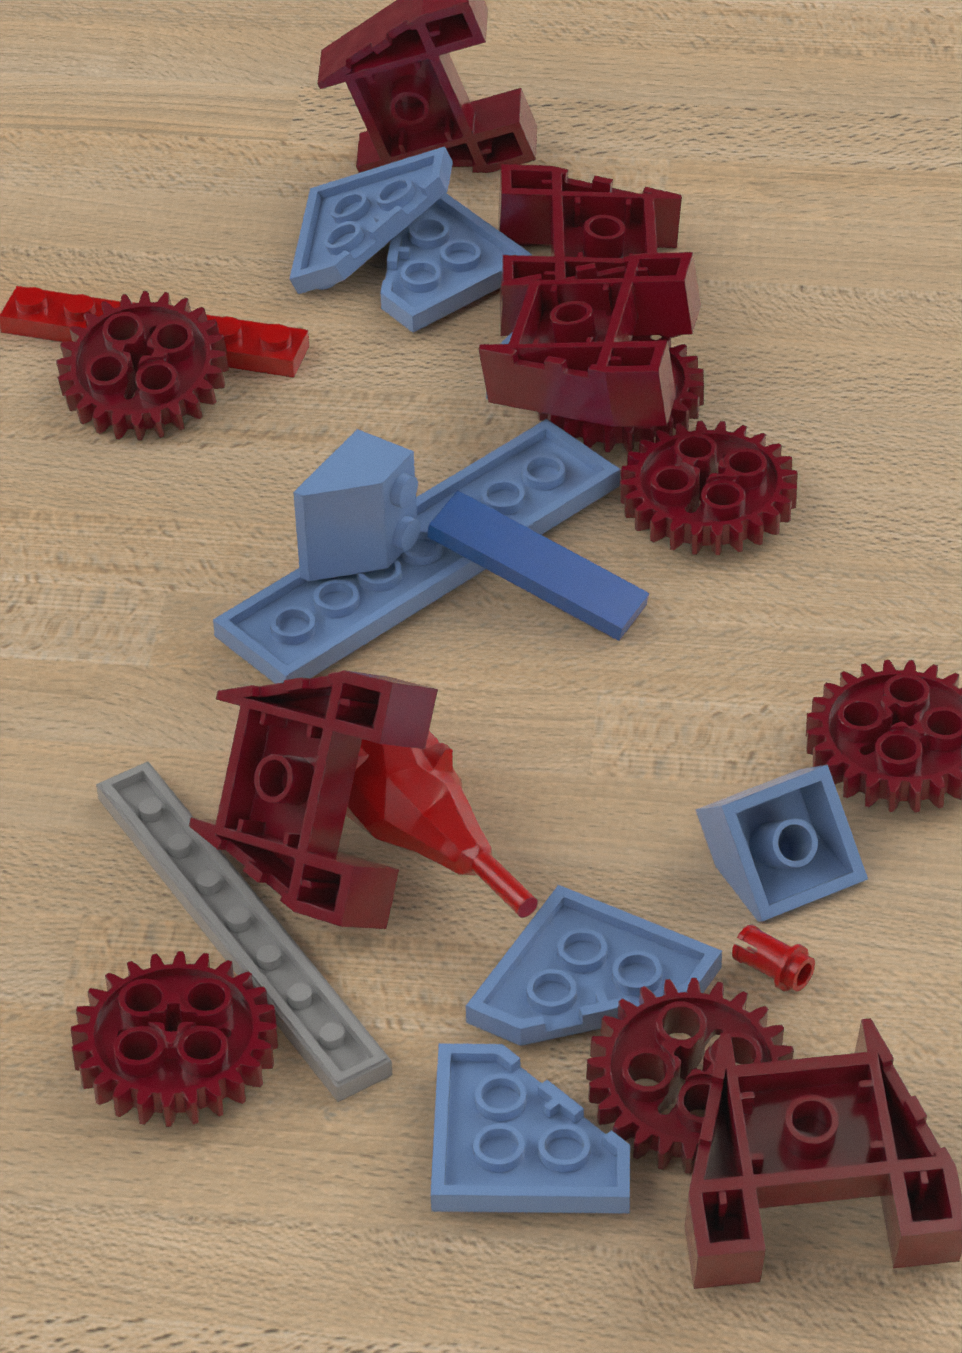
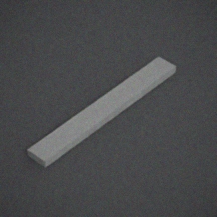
(245, 932)

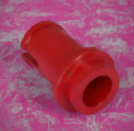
(785, 964)

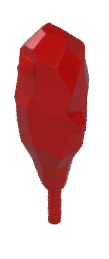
(420, 806)

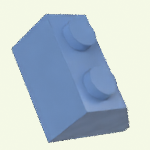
(357, 509)
(783, 842)

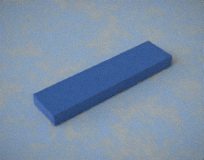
(538, 565)

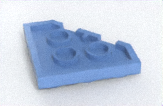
(361, 214)
(442, 264)
(578, 965)
(518, 1141)

